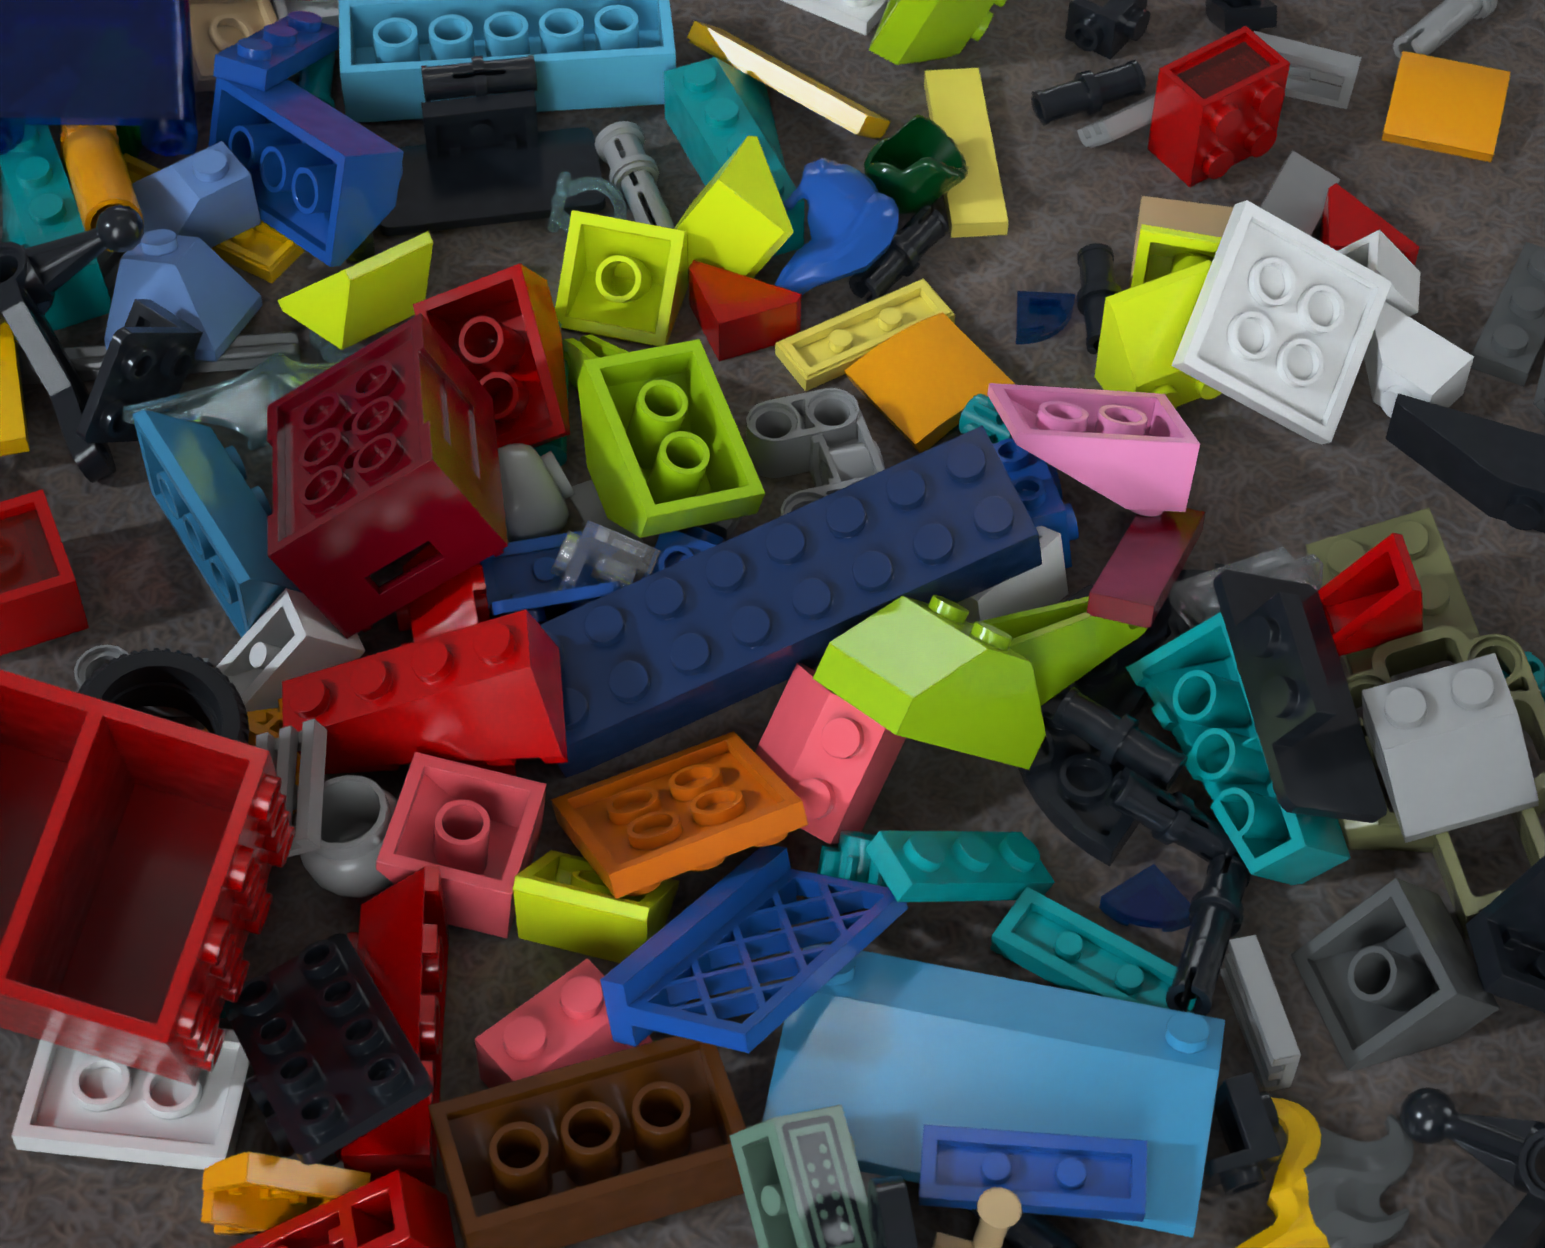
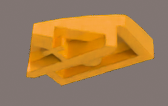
(265, 1190)

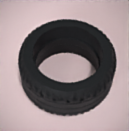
(172, 682)

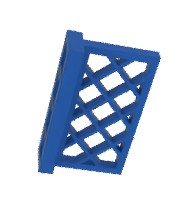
(732, 927)

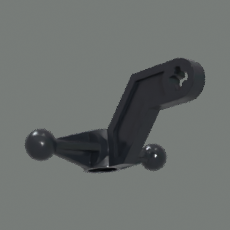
(26, 294)
(1504, 1145)

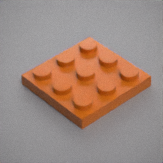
(678, 814)

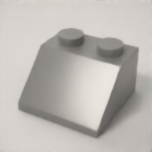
(1449, 747)

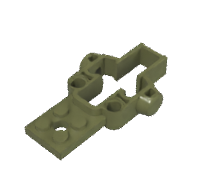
(1446, 636)

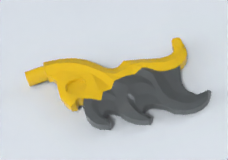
(1333, 1186)

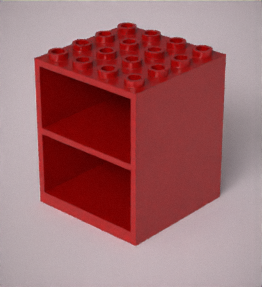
(128, 876)

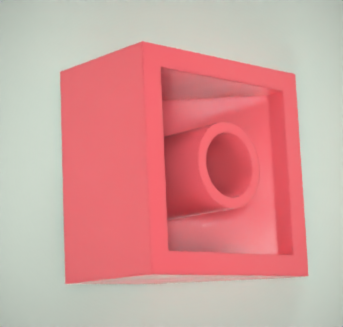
(827, 755)
(473, 827)
(550, 1030)

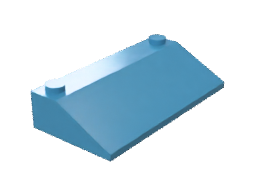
(999, 1053)

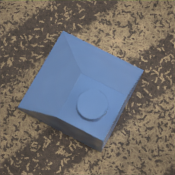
(200, 197)
(190, 283)

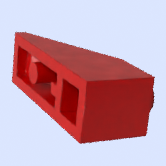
(380, 1214)

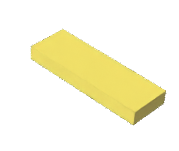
(835, 344)

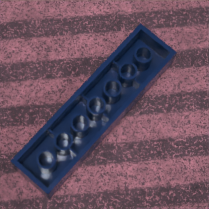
(782, 593)

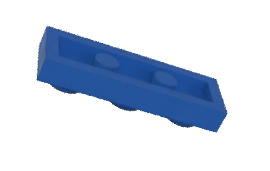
(277, 51)
(1042, 1169)

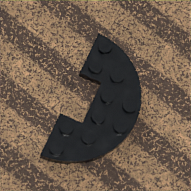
(1067, 772)

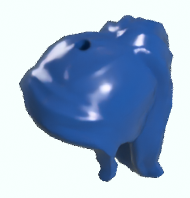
(846, 222)

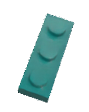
(958, 865)
(1080, 953)

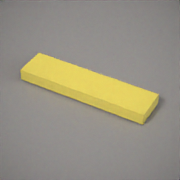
(960, 109)

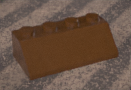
(590, 1146)

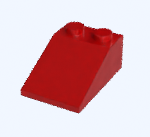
(513, 346)

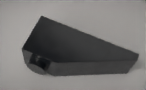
(1478, 458)

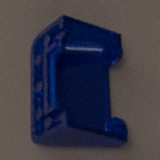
(99, 68)

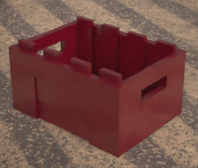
(375, 465)

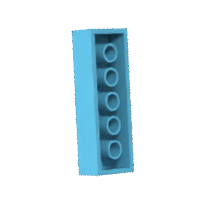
(582, 50)

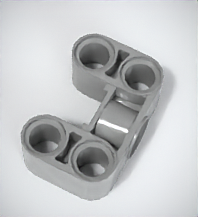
(816, 434)

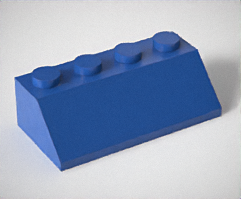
(309, 164)

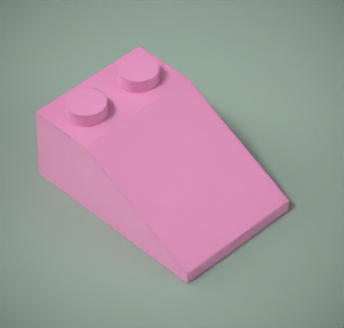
(1112, 441)

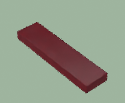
(1145, 567)

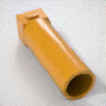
(96, 171)

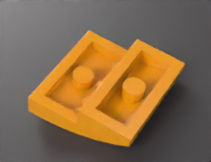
(1446, 106)
(925, 378)

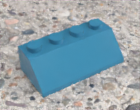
(213, 513)

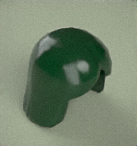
(916, 164)

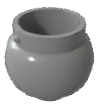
(532, 492)
(352, 834)

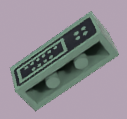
(803, 1181)

